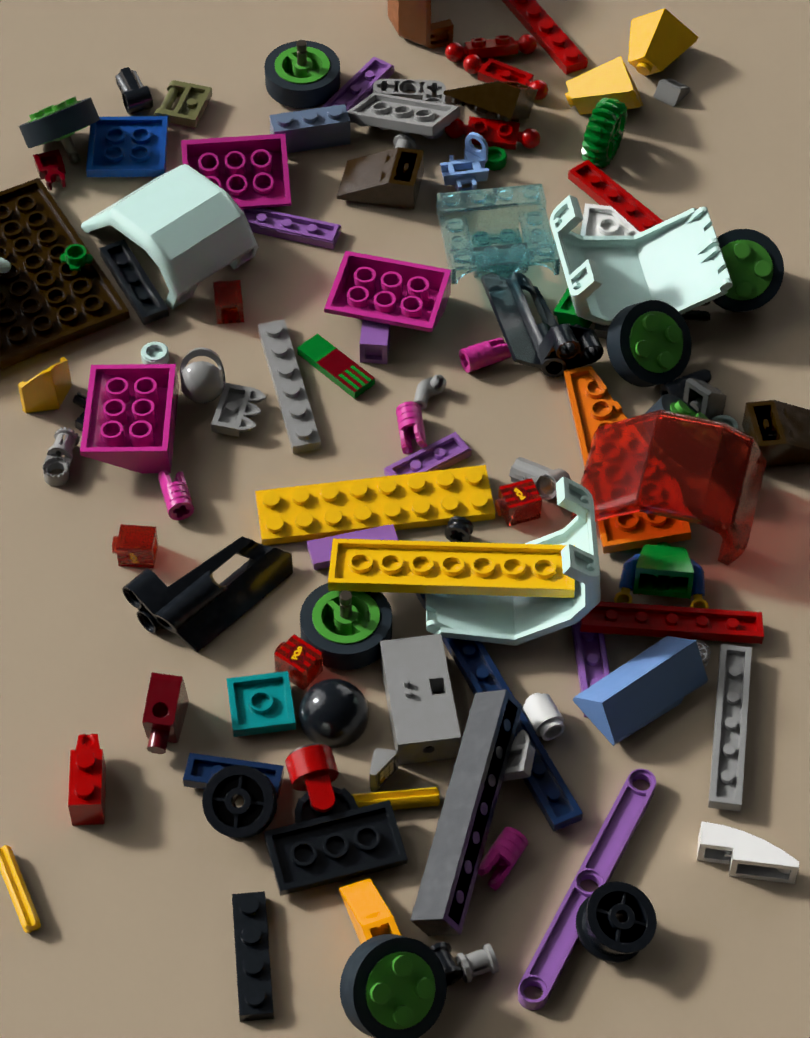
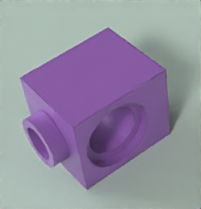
(374, 342)

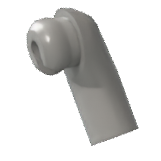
(428, 388)

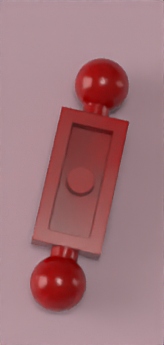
(485, 48)
(498, 71)
(495, 132)

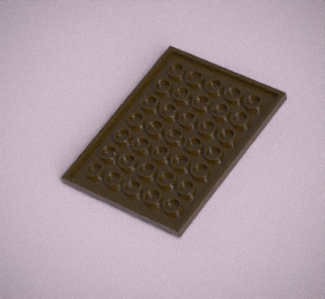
(40, 295)

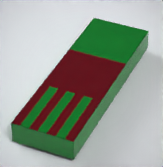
(336, 366)

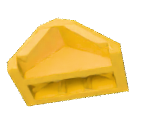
(46, 389)

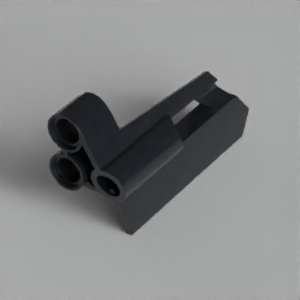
(541, 344)
(199, 606)

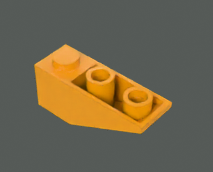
(367, 910)

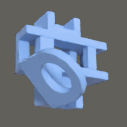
(473, 163)

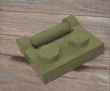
(190, 105)

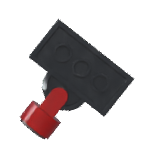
(330, 832)

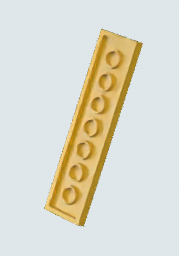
(367, 503)
(448, 568)

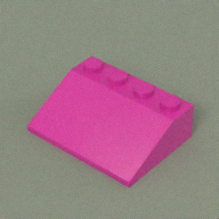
(244, 166)
(389, 291)
(131, 416)

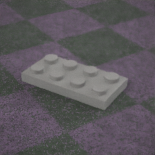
(403, 114)

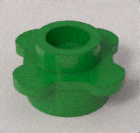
(76, 257)

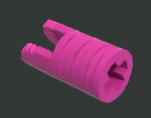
(483, 354)
(410, 426)
(176, 495)
(503, 855)

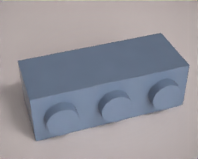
(313, 128)

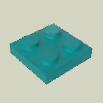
(261, 704)

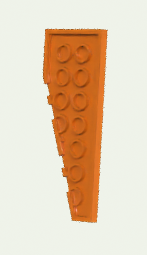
(590, 409)

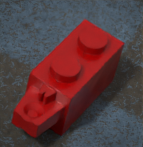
(87, 782)

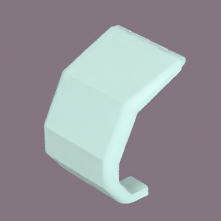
(184, 227)
(665, 263)
(520, 618)

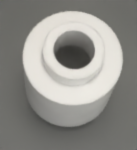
(544, 716)

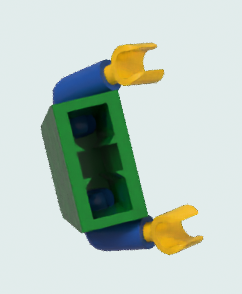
(662, 572)

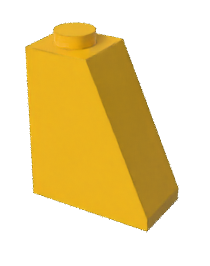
(657, 41)
(607, 81)

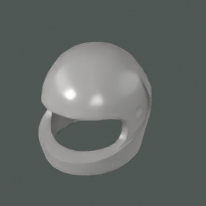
(202, 380)

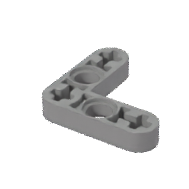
(422, 88)

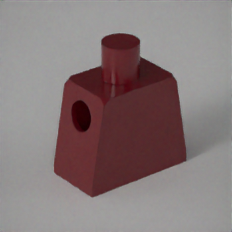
(164, 711)

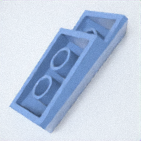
(643, 688)

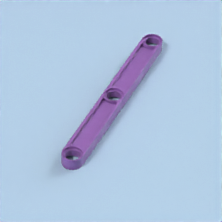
(597, 866)

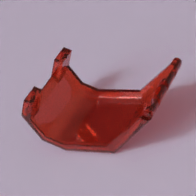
(678, 471)

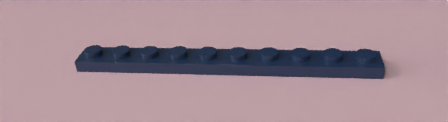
(545, 780)

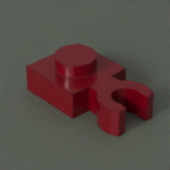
(50, 167)

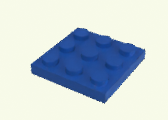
(127, 147)

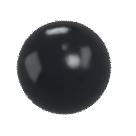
(333, 713)

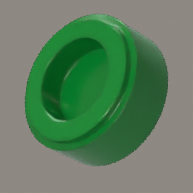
(496, 158)

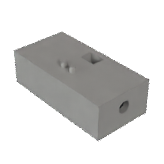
(420, 699)

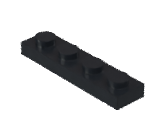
(134, 282)
(252, 956)

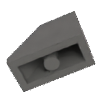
(704, 398)

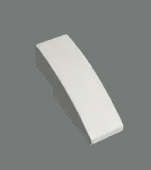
(745, 854)

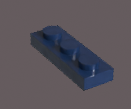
(203, 767)

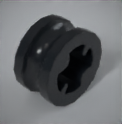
(459, 529)

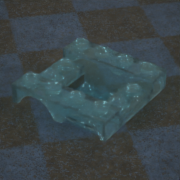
(484, 233)

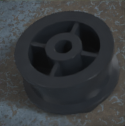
(258, 806)
(616, 922)

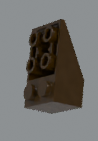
(504, 98)
(384, 178)
(779, 431)

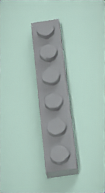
(289, 387)
(730, 728)

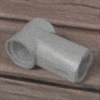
(541, 476)

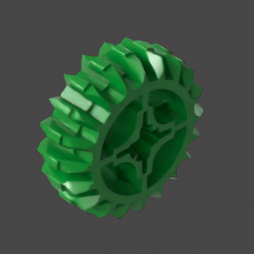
(604, 132)

